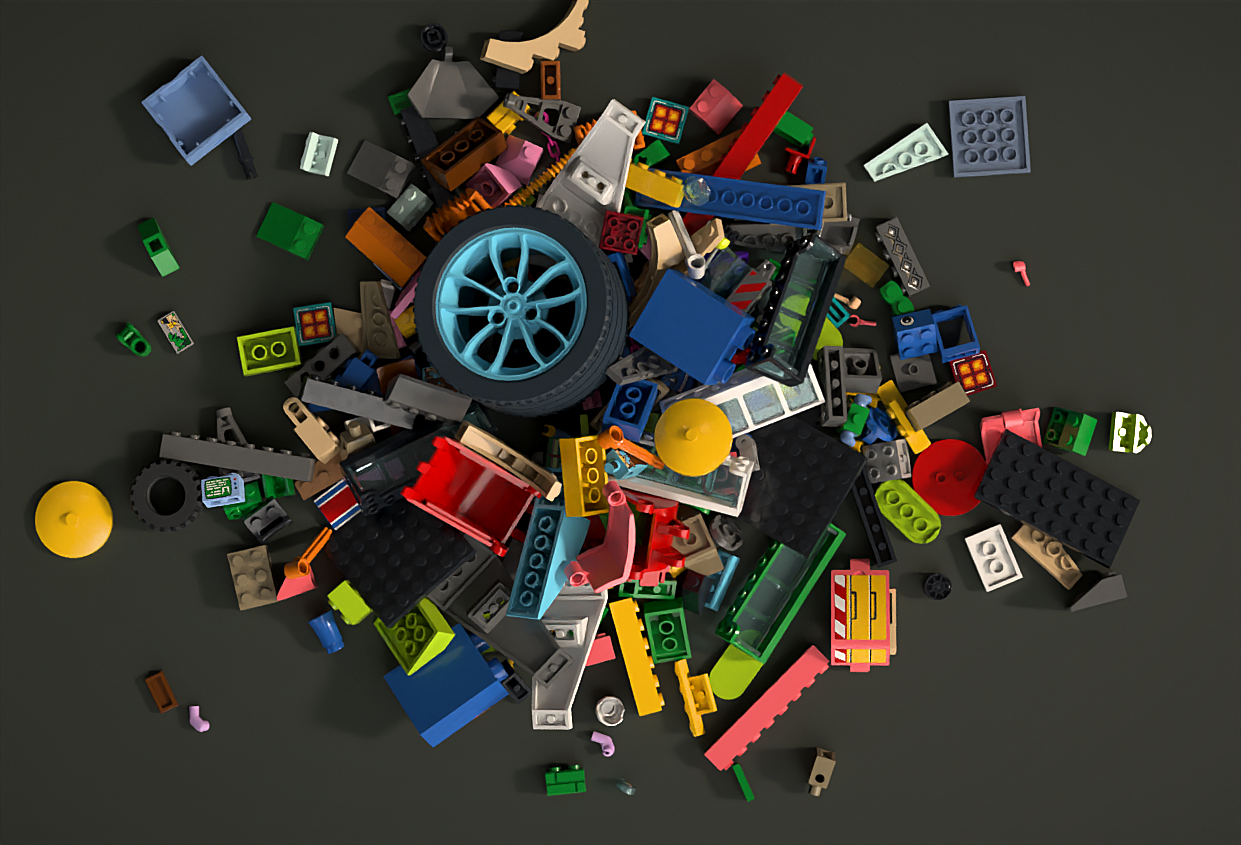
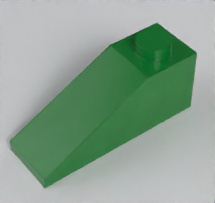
(633, 589)

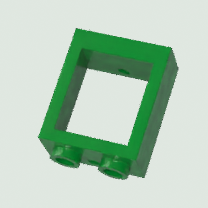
(794, 130)

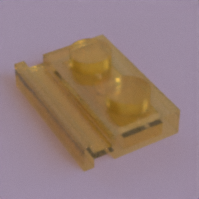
(865, 265)

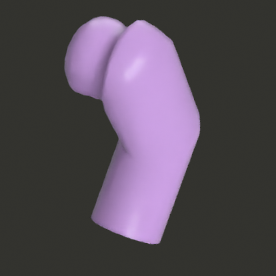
(196, 721)
(606, 743)

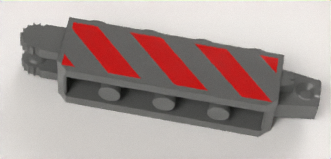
(752, 287)

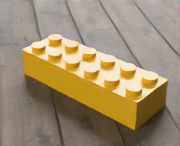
(635, 656)

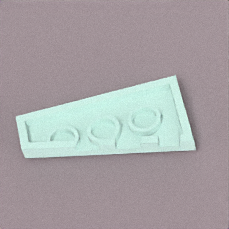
(908, 153)

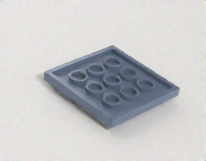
(989, 136)

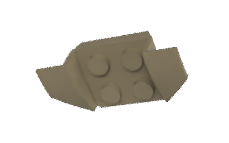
(699, 548)

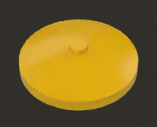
(693, 437)
(74, 519)

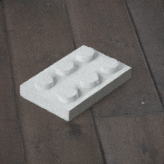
(993, 558)

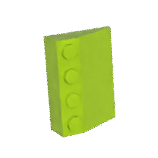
(417, 635)

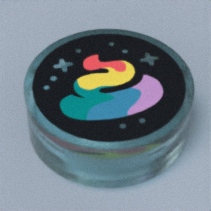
(626, 787)

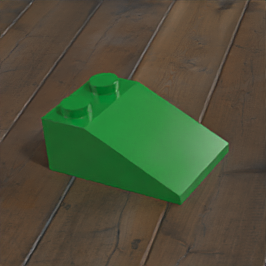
(290, 231)
(667, 630)

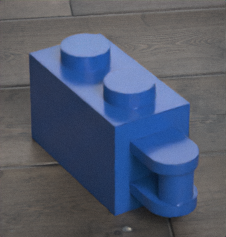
(357, 372)

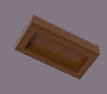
(161, 692)

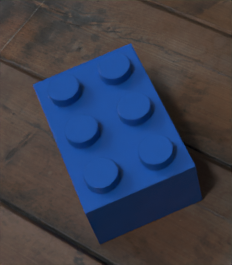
(630, 408)

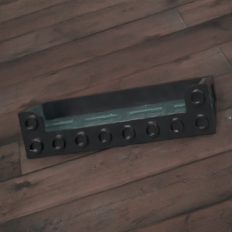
(796, 310)
(384, 469)

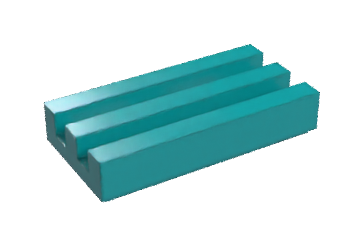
(841, 320)

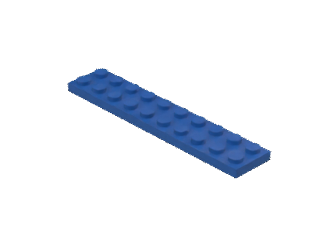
(750, 201)

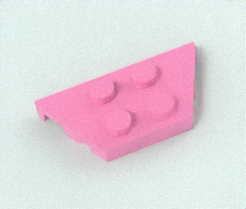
(406, 296)

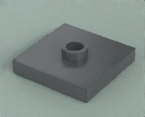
(912, 372)

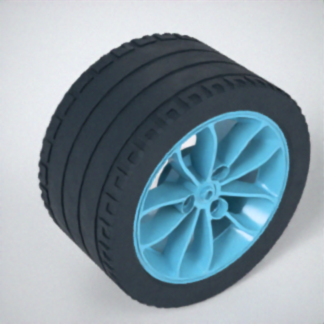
(457, 272)

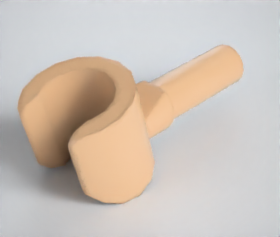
(854, 303)

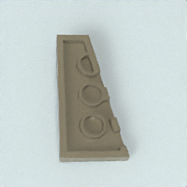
(376, 322)

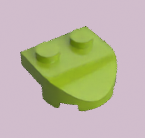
(1128, 432)

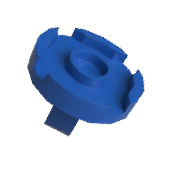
(878, 427)

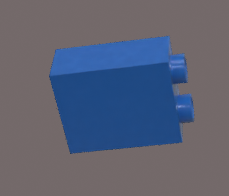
(693, 328)
(450, 687)

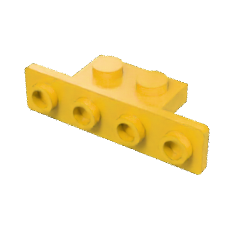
(895, 409)
(697, 696)

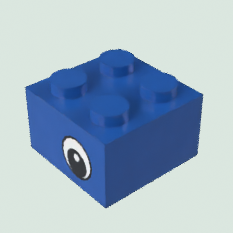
(914, 334)

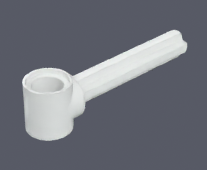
(692, 258)

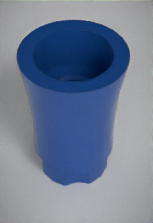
(327, 631)

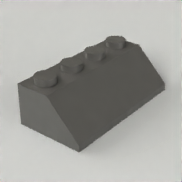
(427, 400)

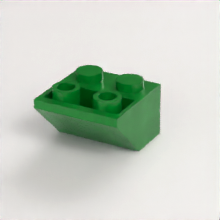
(1070, 431)

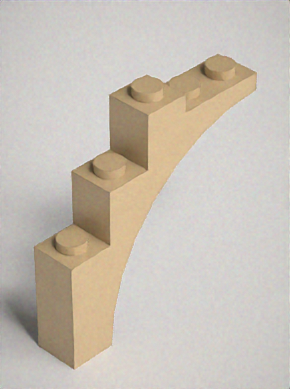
(518, 55)
(664, 253)
(514, 461)

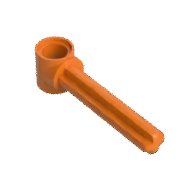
(614, 438)
(300, 565)

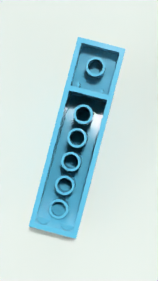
(548, 548)

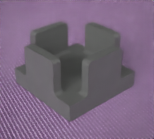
(840, 234)

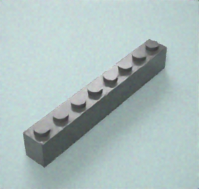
(237, 457)

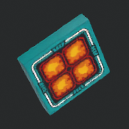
(665, 120)
(314, 324)

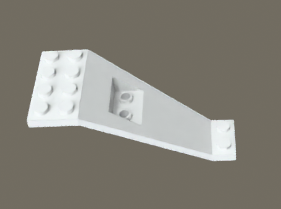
(607, 159)
(581, 612)

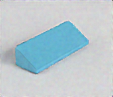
(722, 580)

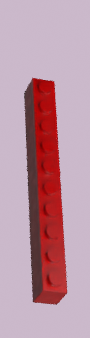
(752, 138)

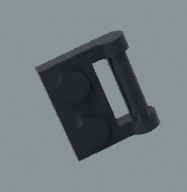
(263, 516)

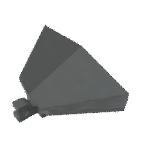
(451, 90)

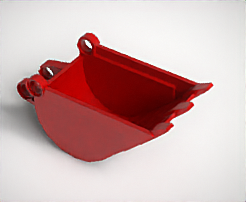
(472, 494)
(660, 529)

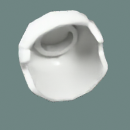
(609, 710)

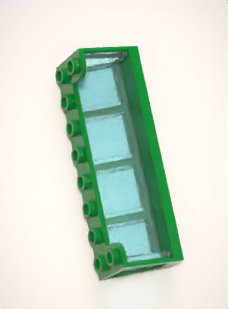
(774, 595)

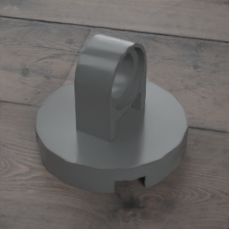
(725, 533)

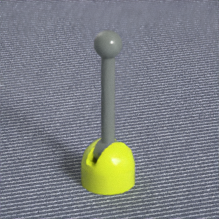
(722, 245)

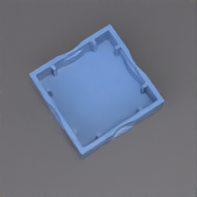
(196, 110)

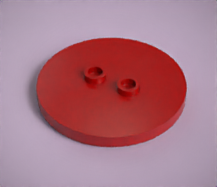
(948, 476)

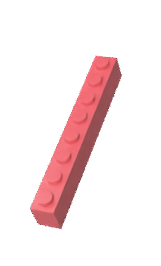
(766, 707)

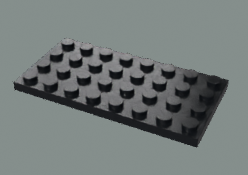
(1056, 498)

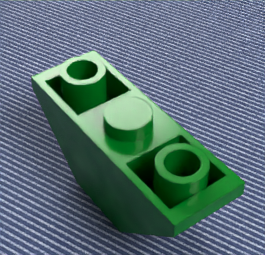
(157, 247)

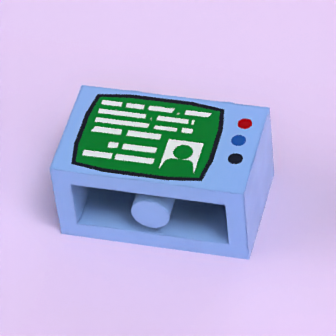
(222, 490)

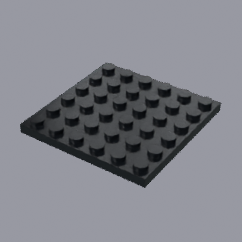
(798, 483)
(397, 556)

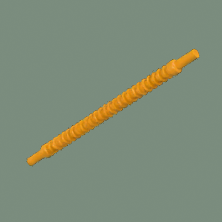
(542, 180)

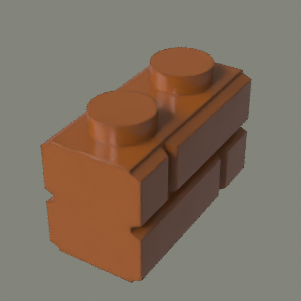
(550, 80)

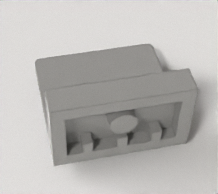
(887, 461)

